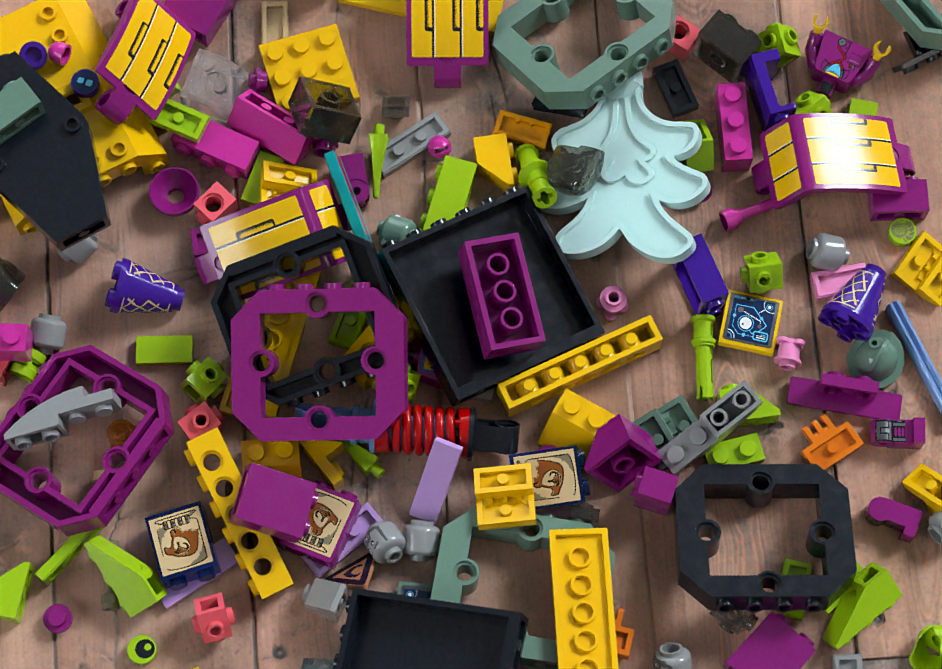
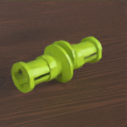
(534, 176)

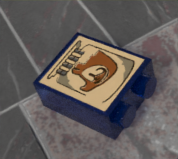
(556, 475)
(183, 546)

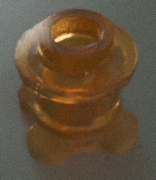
(116, 429)

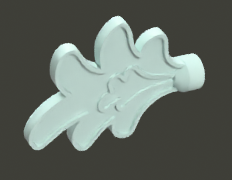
(635, 180)

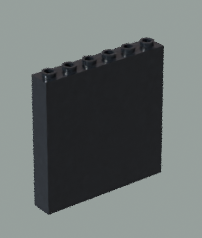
(435, 300)
(427, 634)

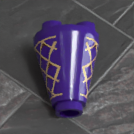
(141, 290)
(856, 305)

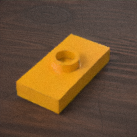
(523, 129)

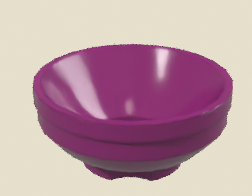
(171, 180)

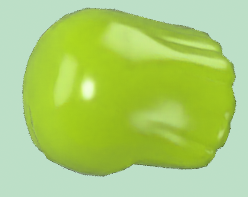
(920, 658)

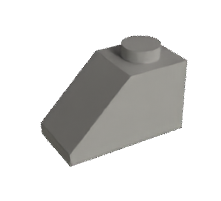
(326, 598)

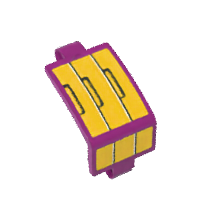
(447, 37)
(143, 59)
(831, 156)
(270, 226)

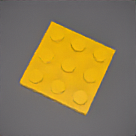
(310, 54)

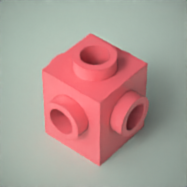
(198, 414)
(213, 618)

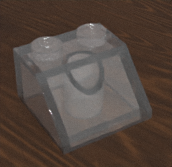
(213, 85)

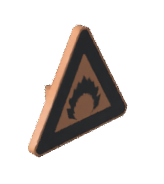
(355, 574)

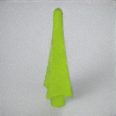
(378, 147)
(365, 460)

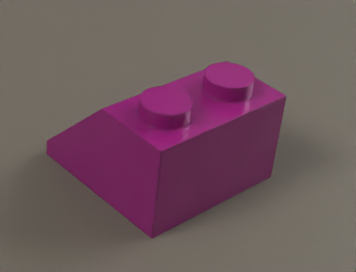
(620, 453)

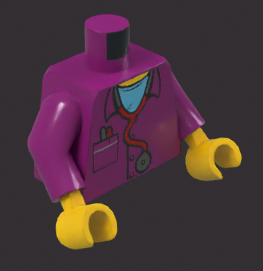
(838, 61)

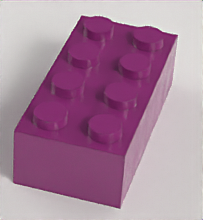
(501, 295)

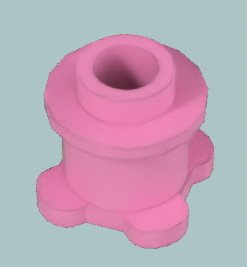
(609, 308)
(788, 353)

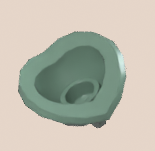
(877, 358)

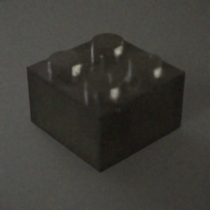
(726, 46)
(324, 110)

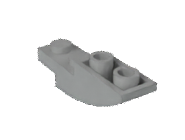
(51, 418)
(710, 428)

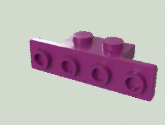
(844, 395)

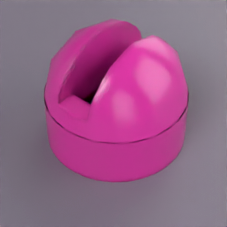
(59, 52)
(439, 142)

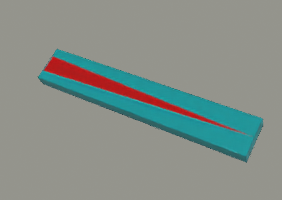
(347, 195)

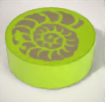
(902, 232)

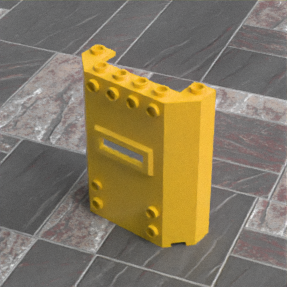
(118, 147)

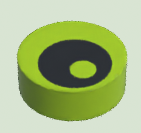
(142, 650)

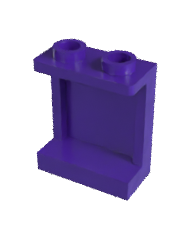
(758, 77)

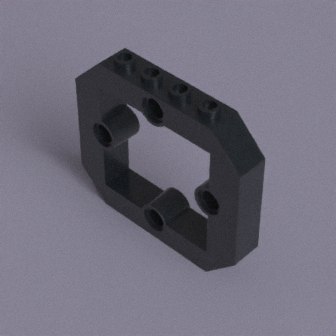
(364, 267)
(746, 591)

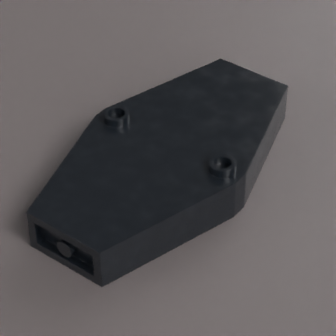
(52, 165)

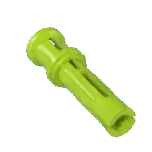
(703, 344)

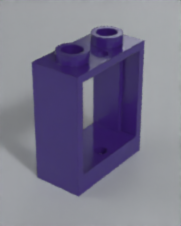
(702, 280)

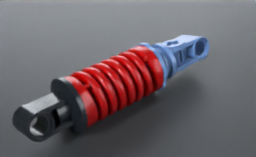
(418, 430)

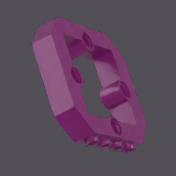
(250, 382)
(114, 484)

